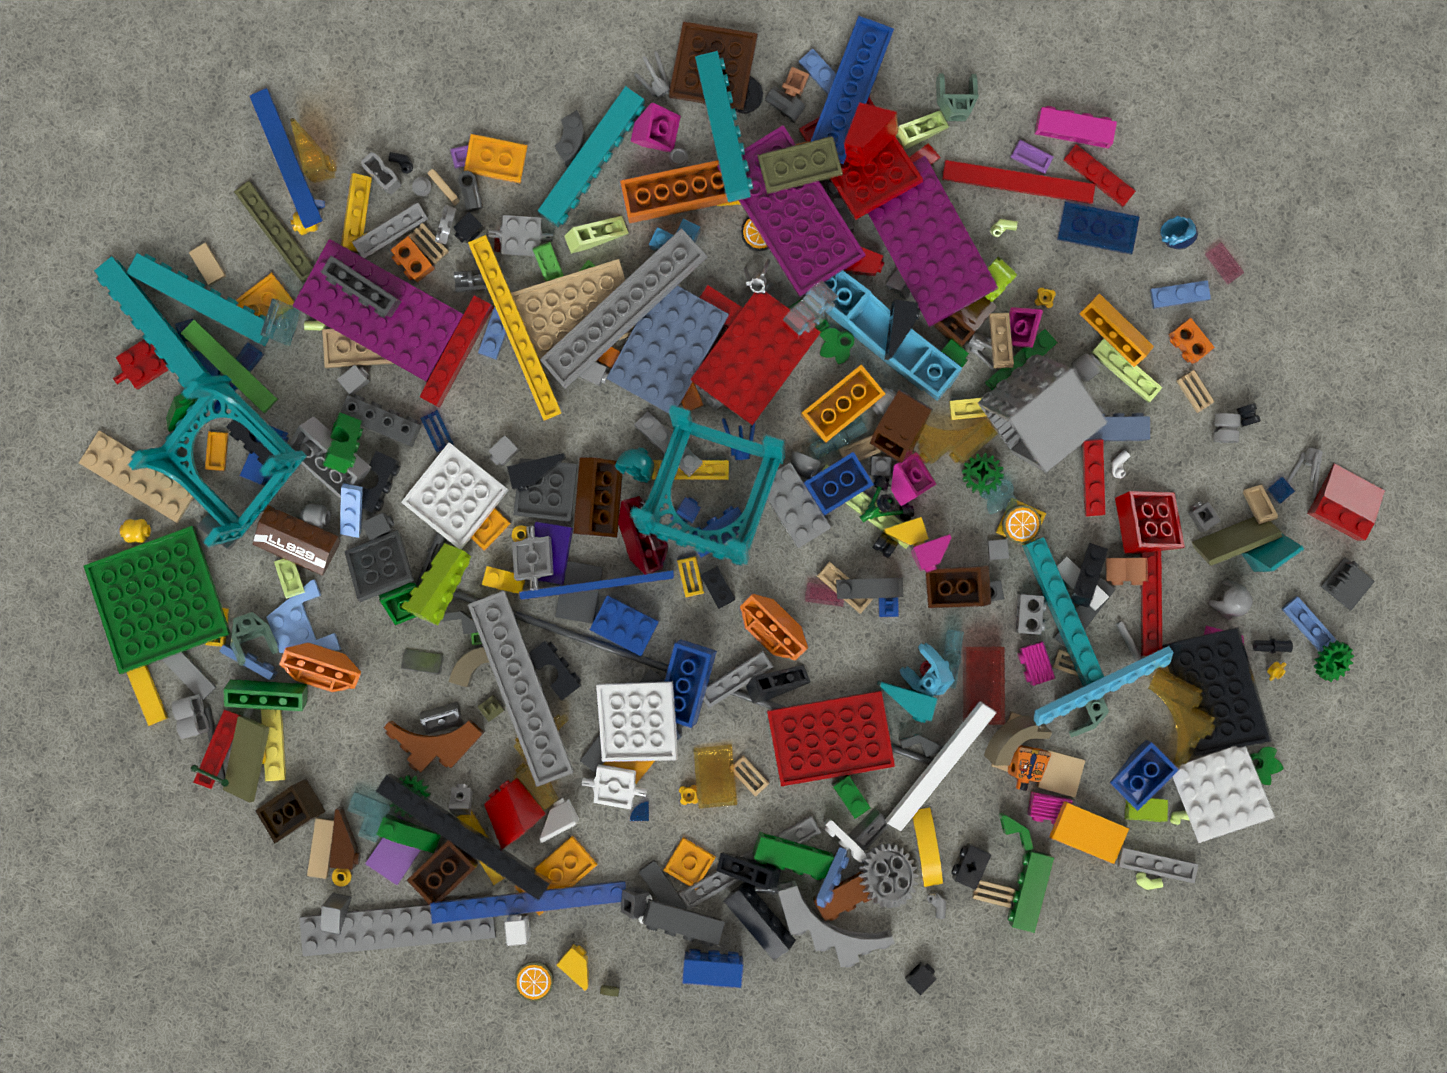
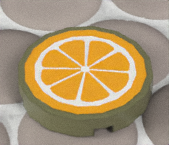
(1021, 524)
(534, 981)

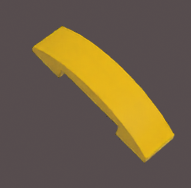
(927, 847)

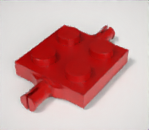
(140, 365)

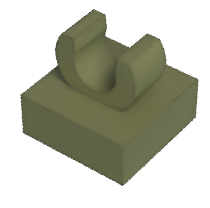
(491, 708)

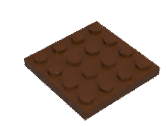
(738, 56)

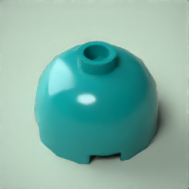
(636, 463)

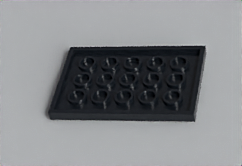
(1229, 693)

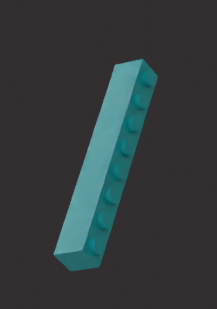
(722, 124)
(591, 157)
(195, 296)
(150, 321)
(1063, 611)

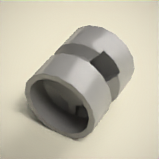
(1226, 428)

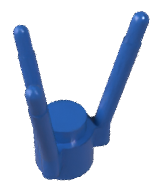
(740, 455)

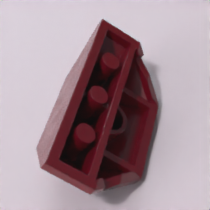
(643, 550)

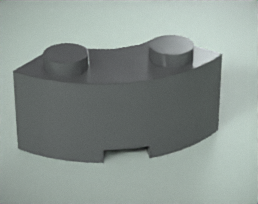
(572, 138)

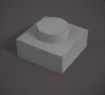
(880, 466)

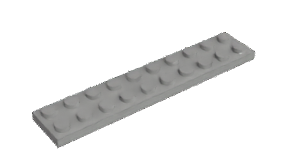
(623, 308)
(520, 688)
(389, 929)

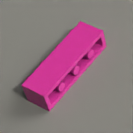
(1075, 127)

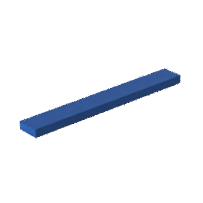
(286, 158)
(597, 585)

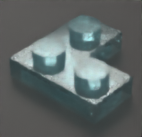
(372, 810)

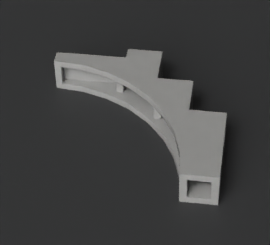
(825, 935)

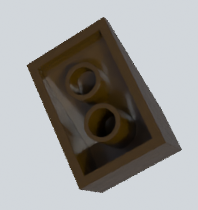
(290, 810)

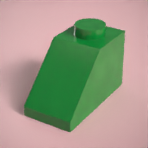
(178, 410)

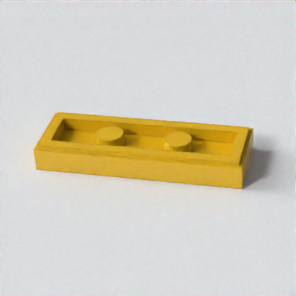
(147, 695)

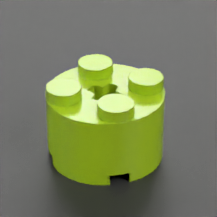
(1002, 275)

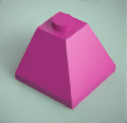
(656, 128)
(1024, 326)
(910, 479)
(930, 554)

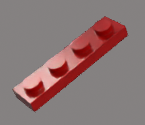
(1099, 175)
(1093, 477)
(217, 749)

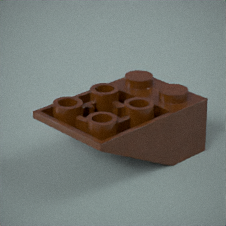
(966, 321)
(901, 426)

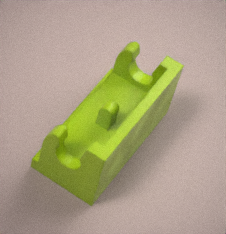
(1153, 810)

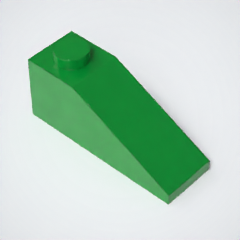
(408, 834)

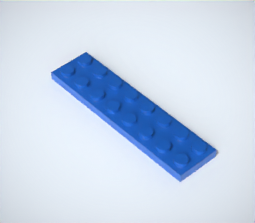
(853, 81)

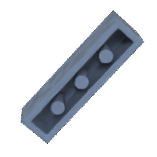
(1124, 428)

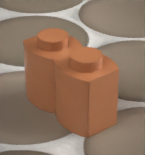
(1126, 570)

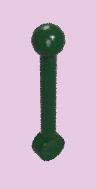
(224, 782)

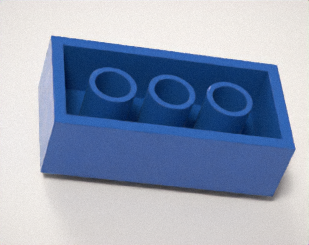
(690, 673)

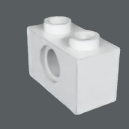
(517, 929)

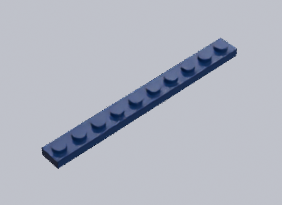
(525, 903)

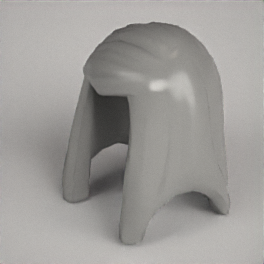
(1236, 601)

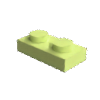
(289, 578)

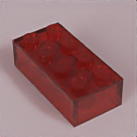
(984, 680)

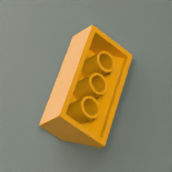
(842, 404)

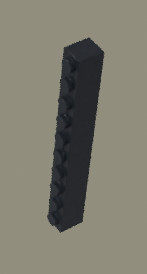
(463, 836)

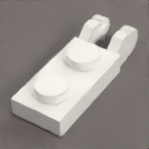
(845, 841)

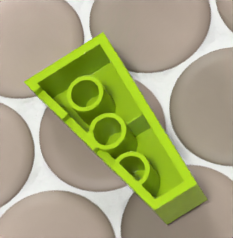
(438, 585)

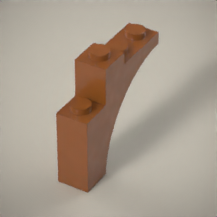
(425, 748)

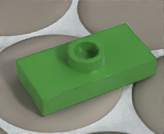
(548, 261)

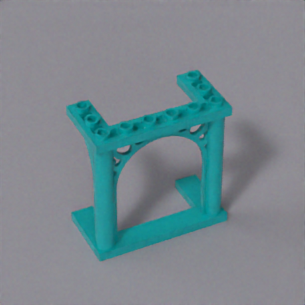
(167, 461)
(649, 516)

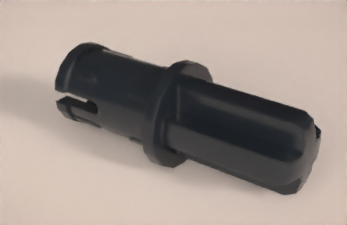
(1272, 646)

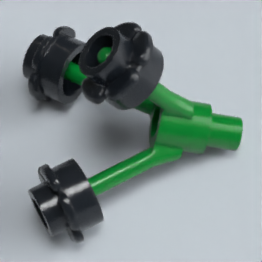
(885, 503)

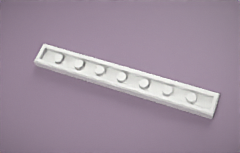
(940, 766)

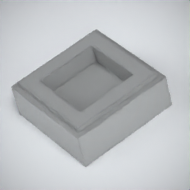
(998, 549)

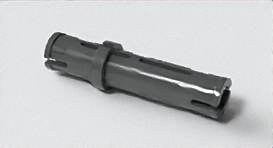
(438, 540)

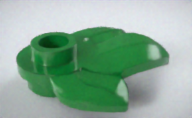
(834, 347)
(1266, 764)

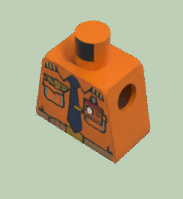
(1027, 765)

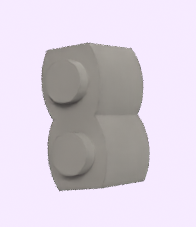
(381, 173)
(190, 716)

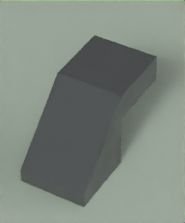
(467, 622)
(928, 746)

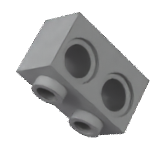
(1024, 614)

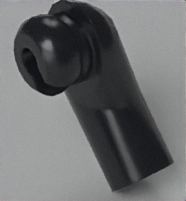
(403, 160)

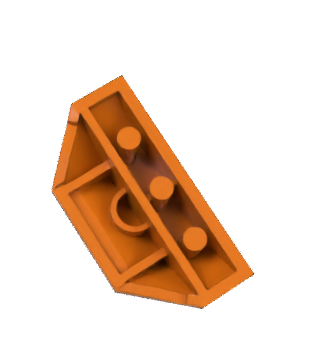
(773, 627)
(320, 667)

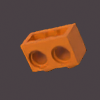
(415, 257)
(1194, 337)

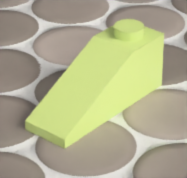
(920, 129)
(595, 233)

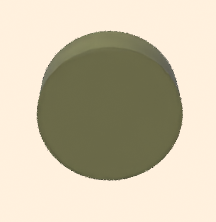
(609, 990)

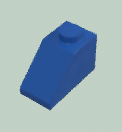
(687, 510)

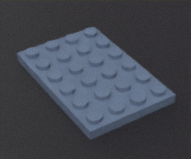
(668, 348)

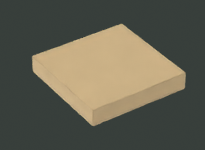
(1062, 774)

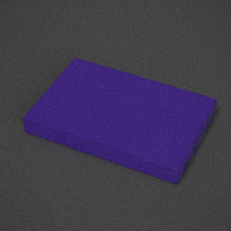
(561, 542)

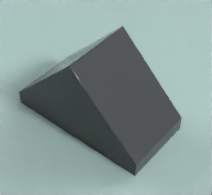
(334, 913)

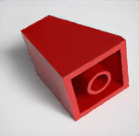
(869, 133)
(512, 811)

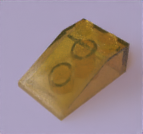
(315, 162)
(715, 776)

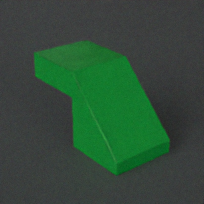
(1011, 826)

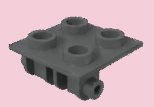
(1348, 583)

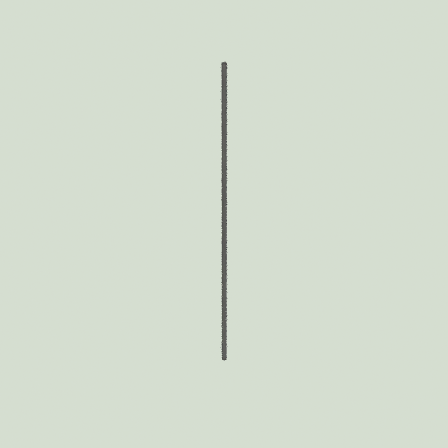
(653, 663)

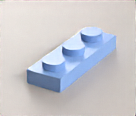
(351, 510)

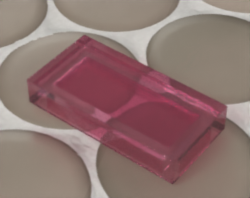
(1224, 263)
(822, 594)

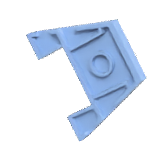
(291, 624)

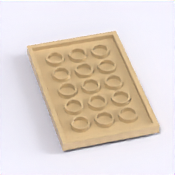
(562, 303)

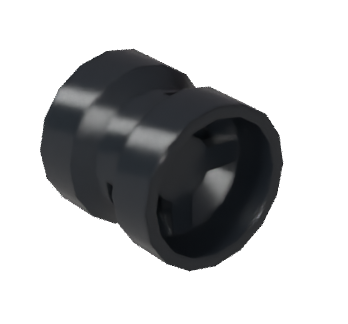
(1248, 414)
(881, 542)

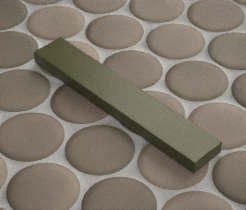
(275, 230)

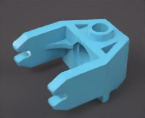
(936, 679)

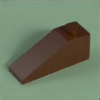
(344, 847)

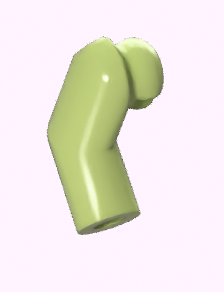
(1001, 225)
(314, 325)
(1176, 817)
(1147, 883)

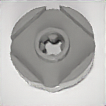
(445, 224)

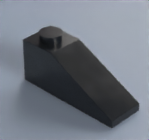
(902, 318)
(531, 472)
(776, 683)
(749, 871)

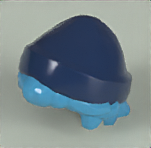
(1179, 232)

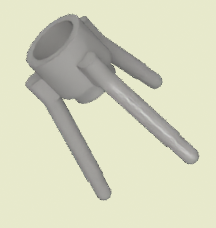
(660, 86)
(758, 281)
(977, 343)
(1312, 458)

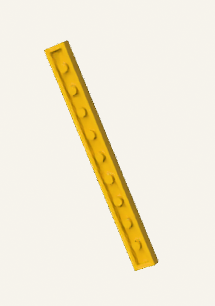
(515, 327)

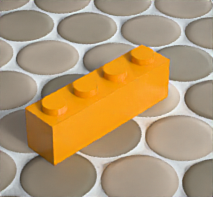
(1116, 330)

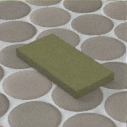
(799, 165)
(1235, 540)
(246, 758)

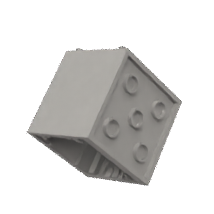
(1042, 412)

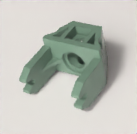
(956, 106)
(247, 628)
(1096, 716)

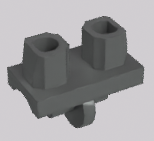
(469, 281)

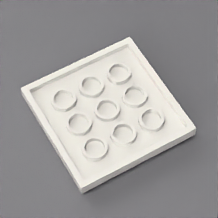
(455, 496)
(637, 721)
(1222, 793)

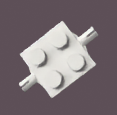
(614, 786)

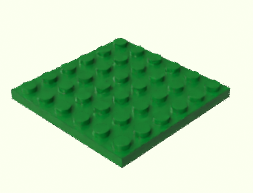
(156, 600)

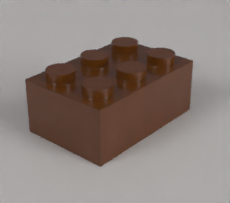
(958, 587)
(442, 872)

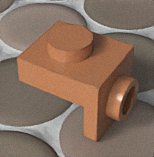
(795, 82)

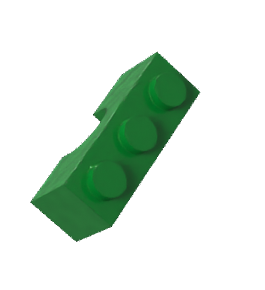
(340, 452)

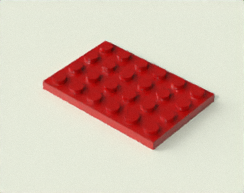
(877, 183)
(753, 358)
(831, 738)

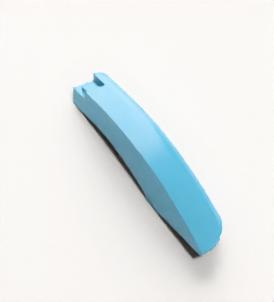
(868, 322)

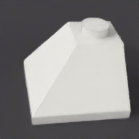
(559, 819)

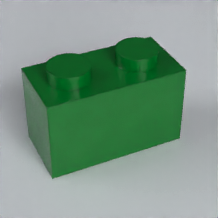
(851, 796)

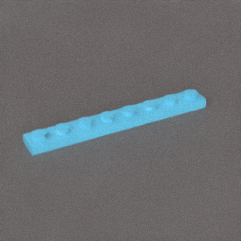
(1102, 686)

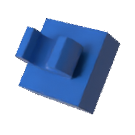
(888, 607)

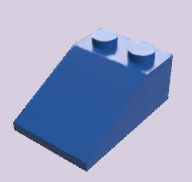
(1143, 774)

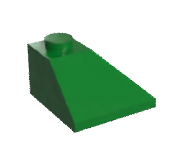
(394, 600)

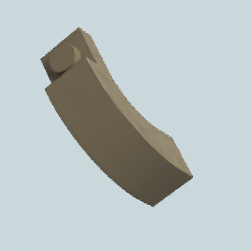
(466, 666)
(1011, 736)

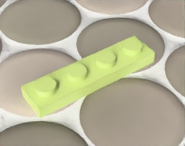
(1132, 376)

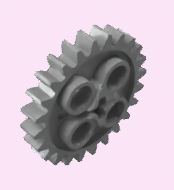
(874, 880)

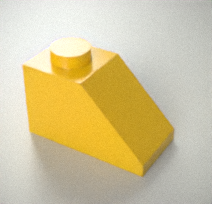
(909, 532)
(502, 580)
(575, 965)

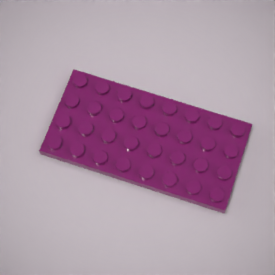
(798, 223)
(932, 248)
(410, 338)

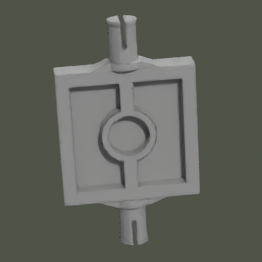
(520, 235)
(532, 558)

